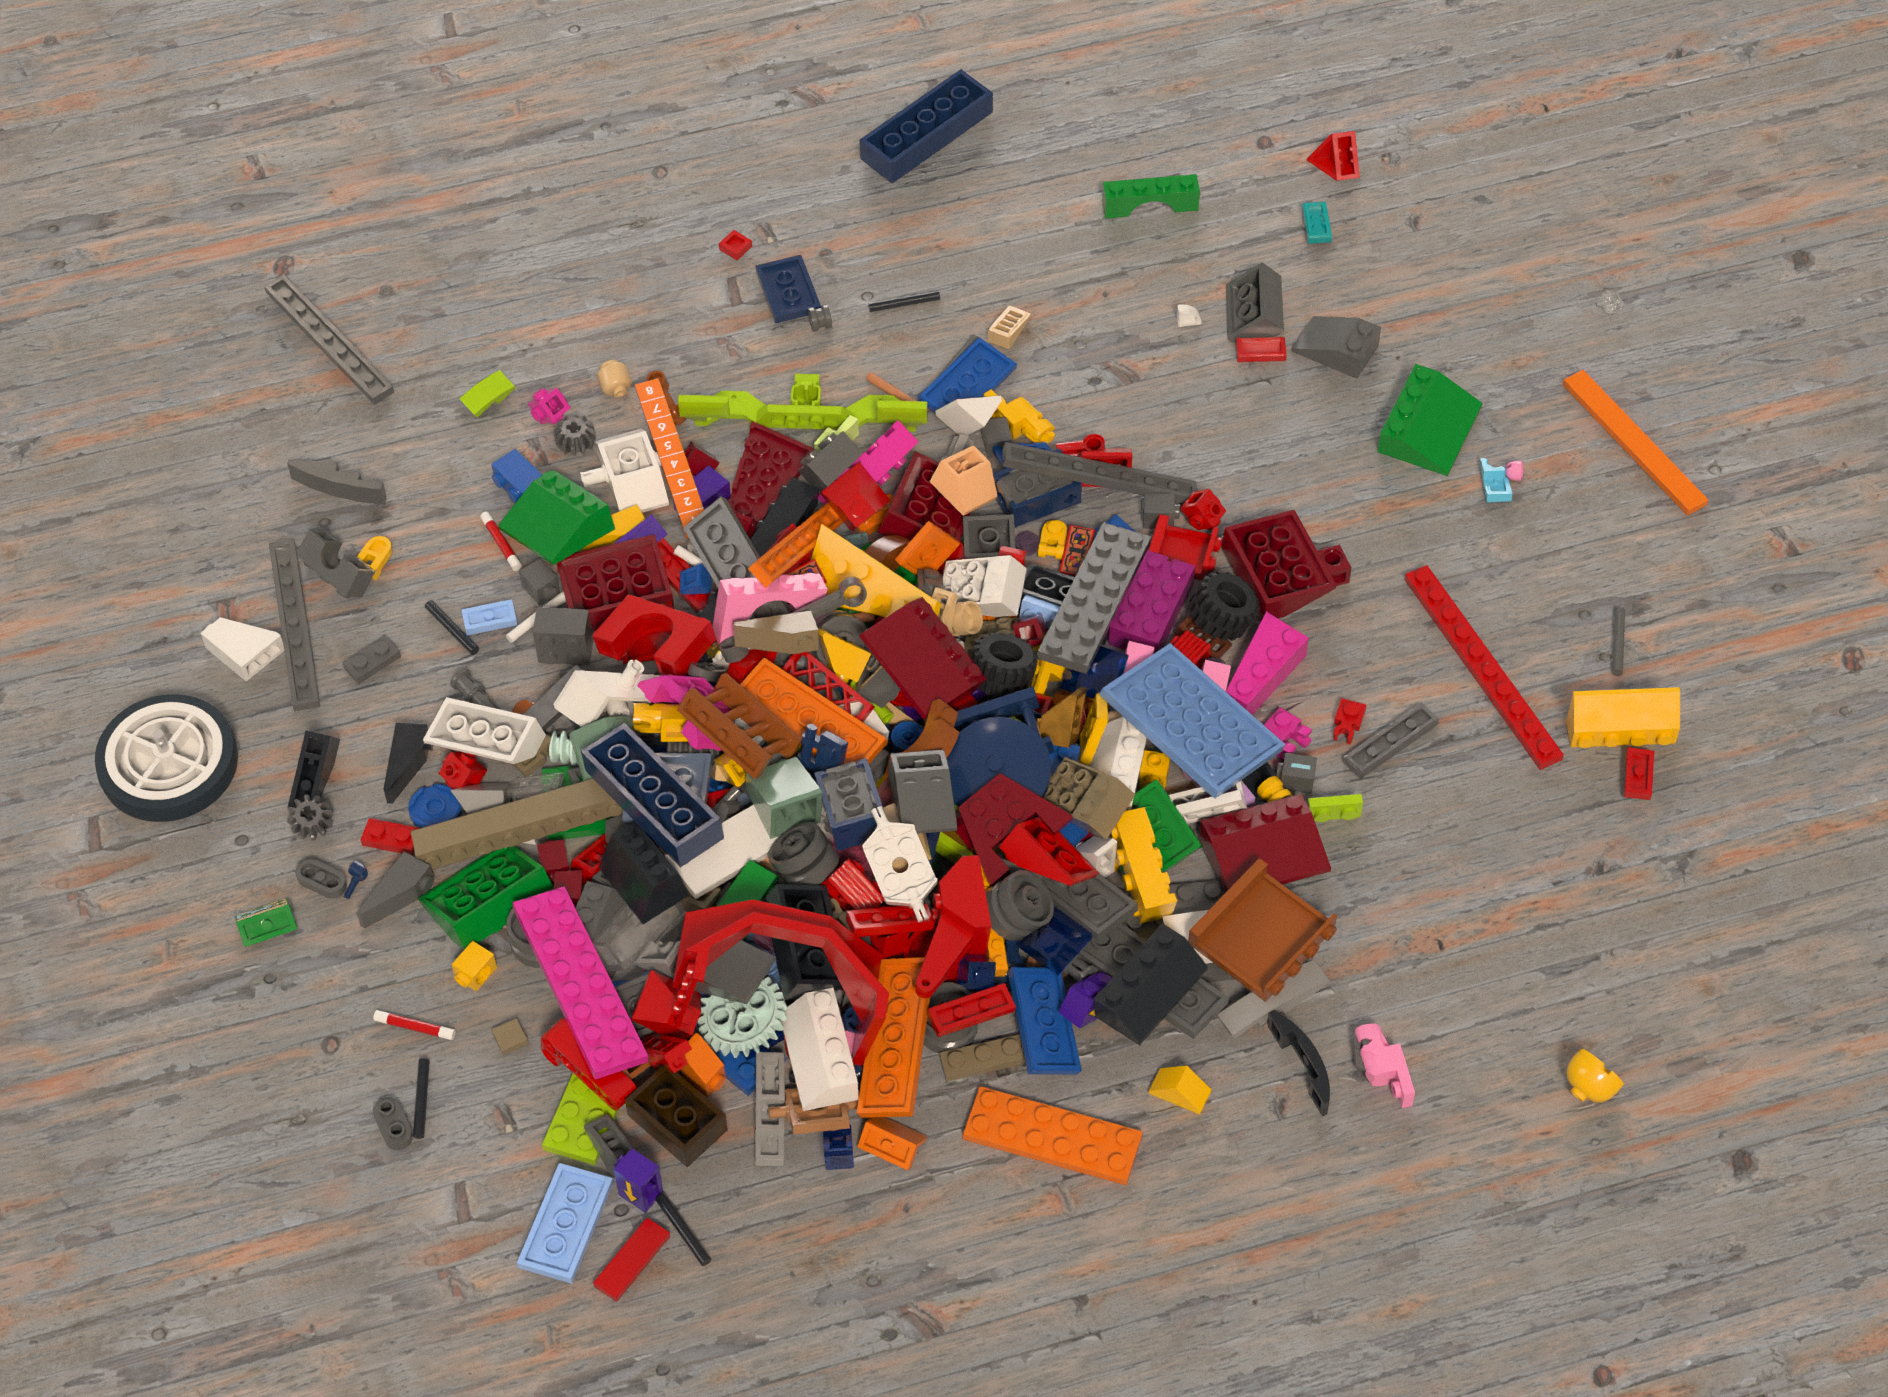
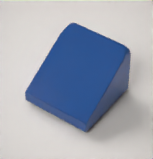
(695, 580)

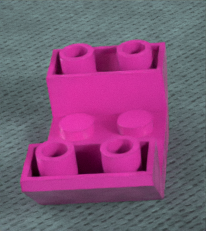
(672, 690)

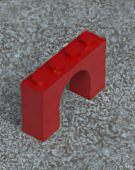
(639, 617)

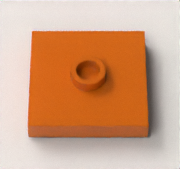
(927, 549)

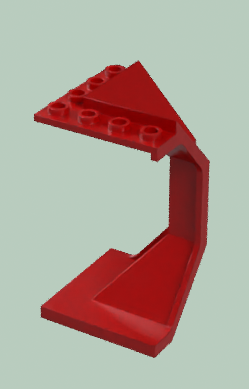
(856, 964)

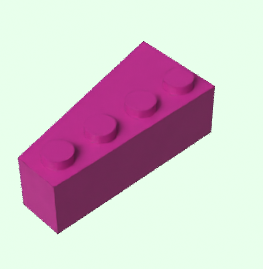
(885, 454)
(1267, 662)

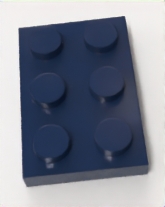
(787, 288)

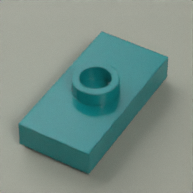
(1317, 222)

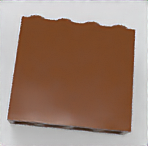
(1261, 932)

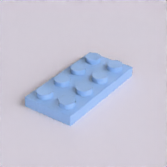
(565, 1223)

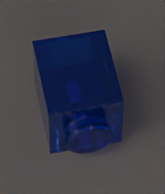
(976, 972)

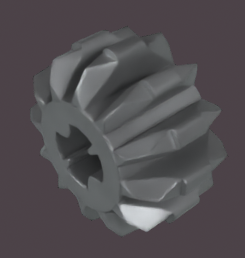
(574, 435)
(320, 818)

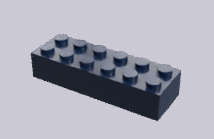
(926, 126)
(653, 795)

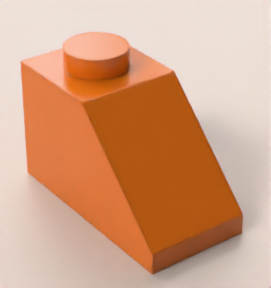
(703, 1068)

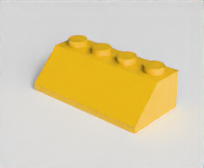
(1624, 717)

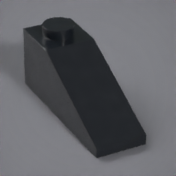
(406, 757)
(313, 766)

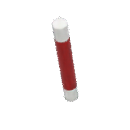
(500, 541)
(414, 1025)

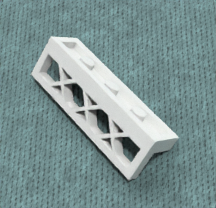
(1197, 810)

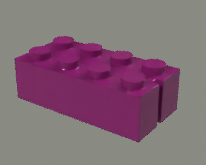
(1152, 602)

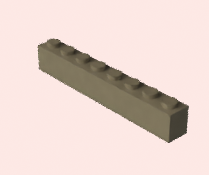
(513, 823)

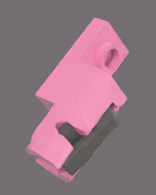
(1382, 1062)

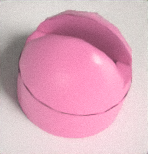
(1514, 470)

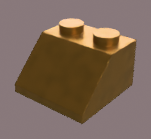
(1064, 719)

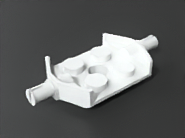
(896, 842)

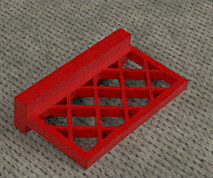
(791, 665)

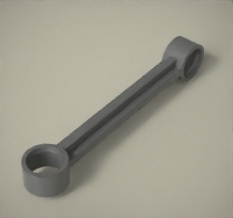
(818, 608)

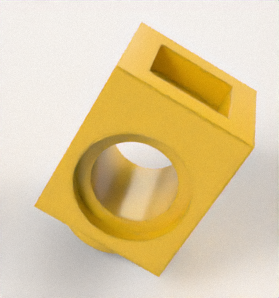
(1153, 767)
(473, 966)

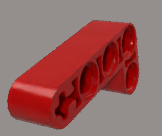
(561, 1047)

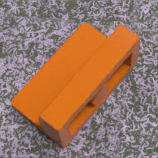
(891, 1141)

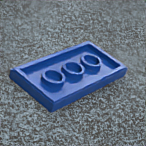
(969, 376)
(1044, 1032)

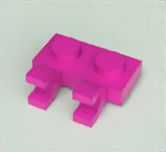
(1288, 726)

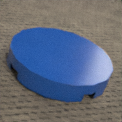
(433, 806)

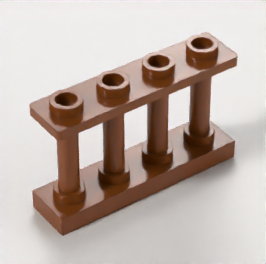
(728, 736)

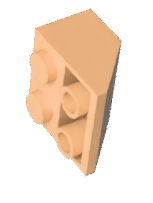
(966, 480)

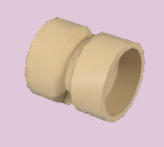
(967, 619)

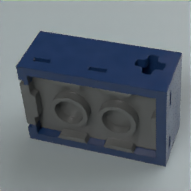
(1033, 494)
(848, 799)

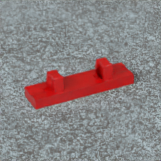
(666, 1051)

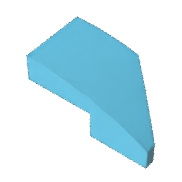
(1495, 483)

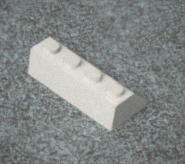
(485, 731)
(1121, 753)
(819, 1051)

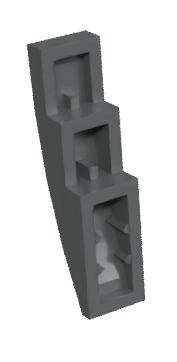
(342, 484)

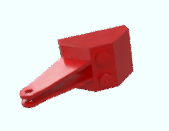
(961, 924)

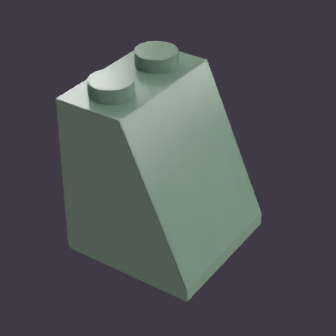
(785, 796)

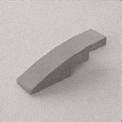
(1253, 1010)
(769, 1093)

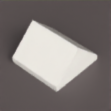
(968, 414)

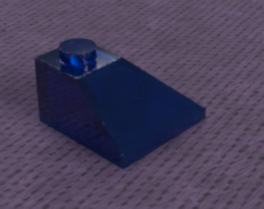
(1104, 669)
(1056, 942)

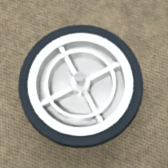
(166, 758)

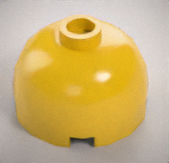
(1591, 1078)

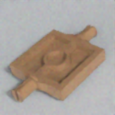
(814, 1120)

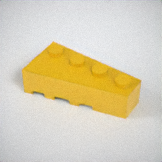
(1142, 866)

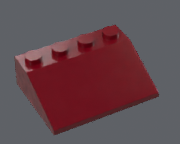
(918, 502)
(1277, 562)
(606, 575)
(923, 657)
(1275, 832)

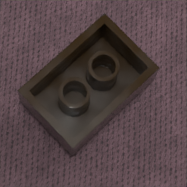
(676, 1115)

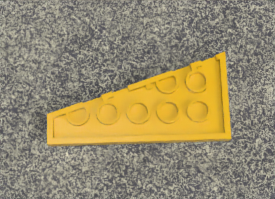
(884, 588)

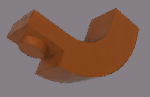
(938, 731)

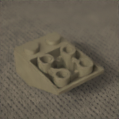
(1089, 796)

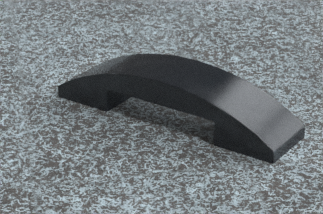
(1289, 1034)

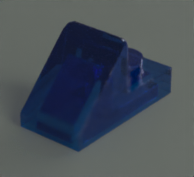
(838, 1149)

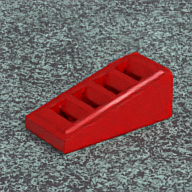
(583, 863)

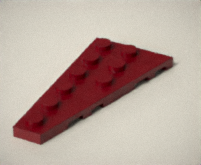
(764, 468)

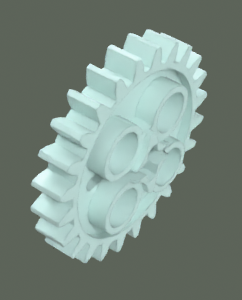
(740, 1018)

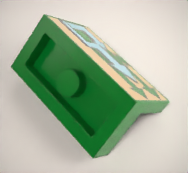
(265, 922)

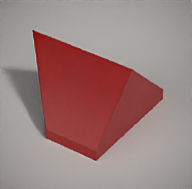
(1337, 156)

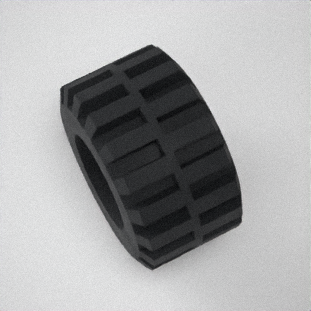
(1224, 606)
(1005, 663)

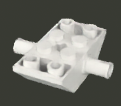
(629, 470)
(599, 695)

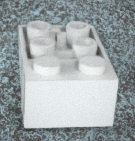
(988, 581)

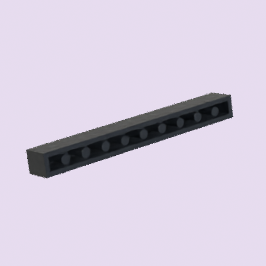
(793, 506)

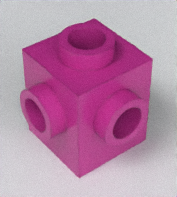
(548, 406)

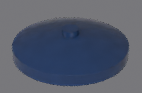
(995, 748)

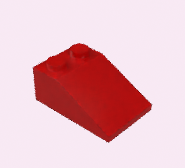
(1039, 851)

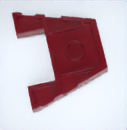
(995, 813)

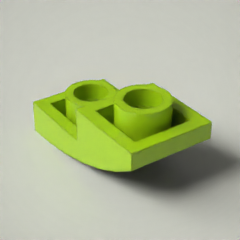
(486, 392)

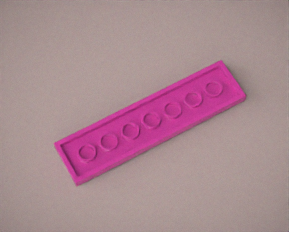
(580, 983)

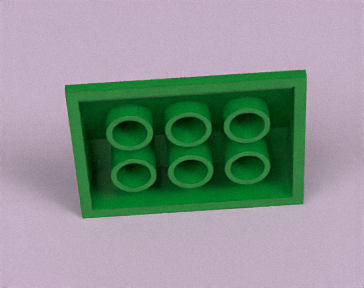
(1429, 421)
(557, 518)
(483, 893)

